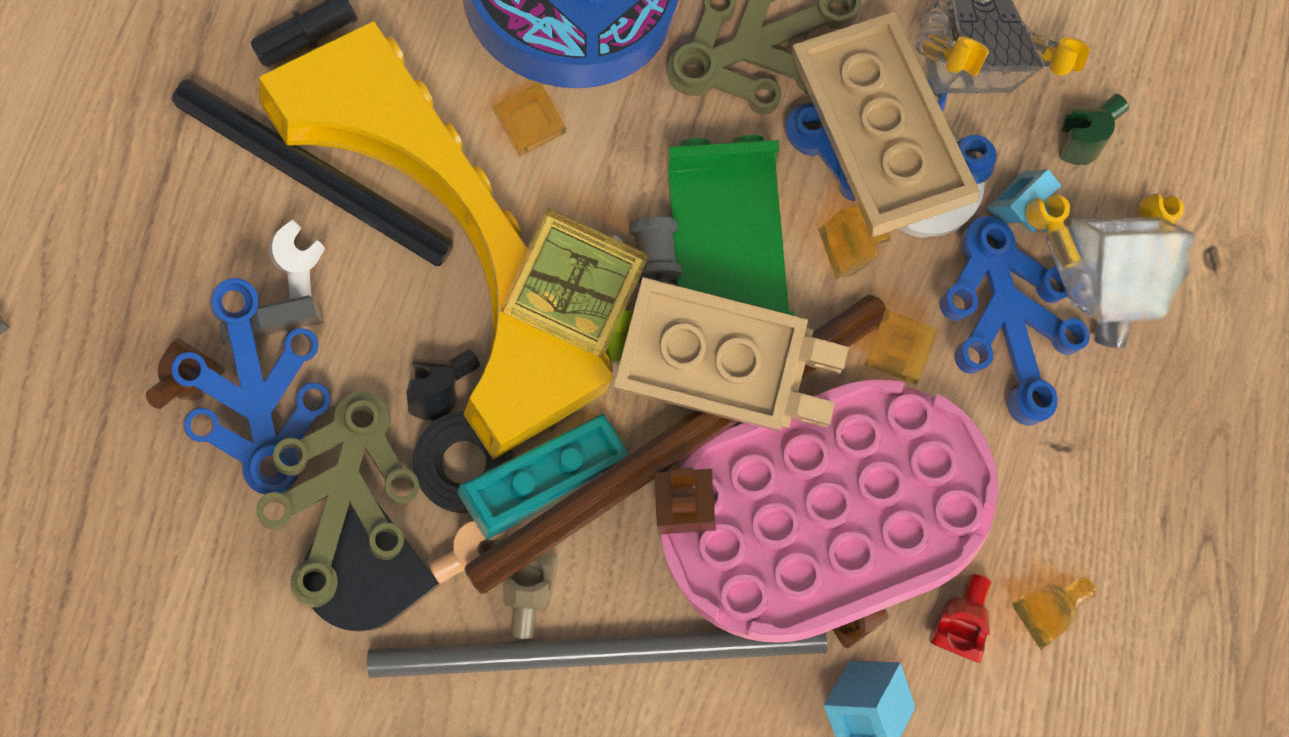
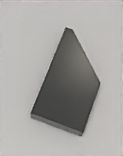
(281, 317)

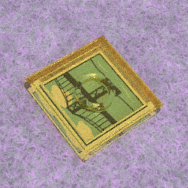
(574, 283)

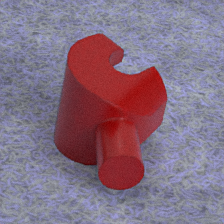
(964, 621)

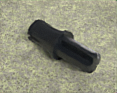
(302, 30)

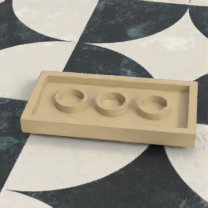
(884, 124)

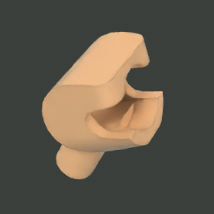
(467, 547)

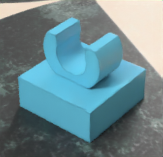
(1028, 186)

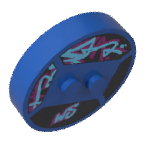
(571, 39)

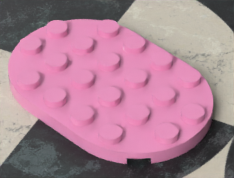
(838, 515)

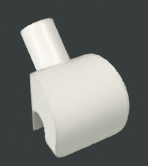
(293, 261)

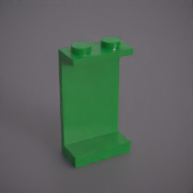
(729, 220)

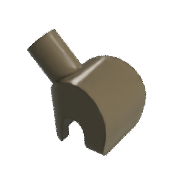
(529, 591)

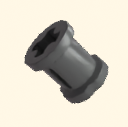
(656, 238)

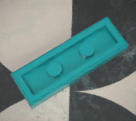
(541, 476)

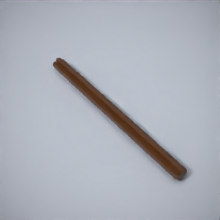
(638, 469)

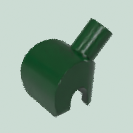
(1090, 129)

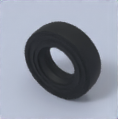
(429, 455)

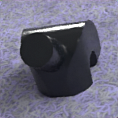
(434, 386)

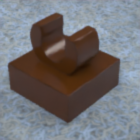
(684, 501)

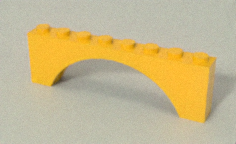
(366, 102)

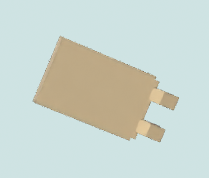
(724, 358)

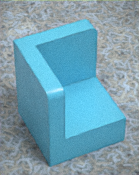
(870, 700)

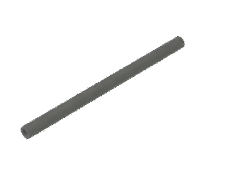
(579, 653)

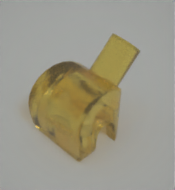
(1052, 609)

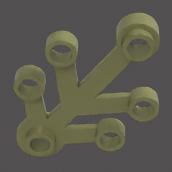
(753, 45)
(341, 486)

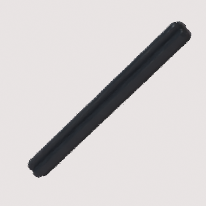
(312, 172)

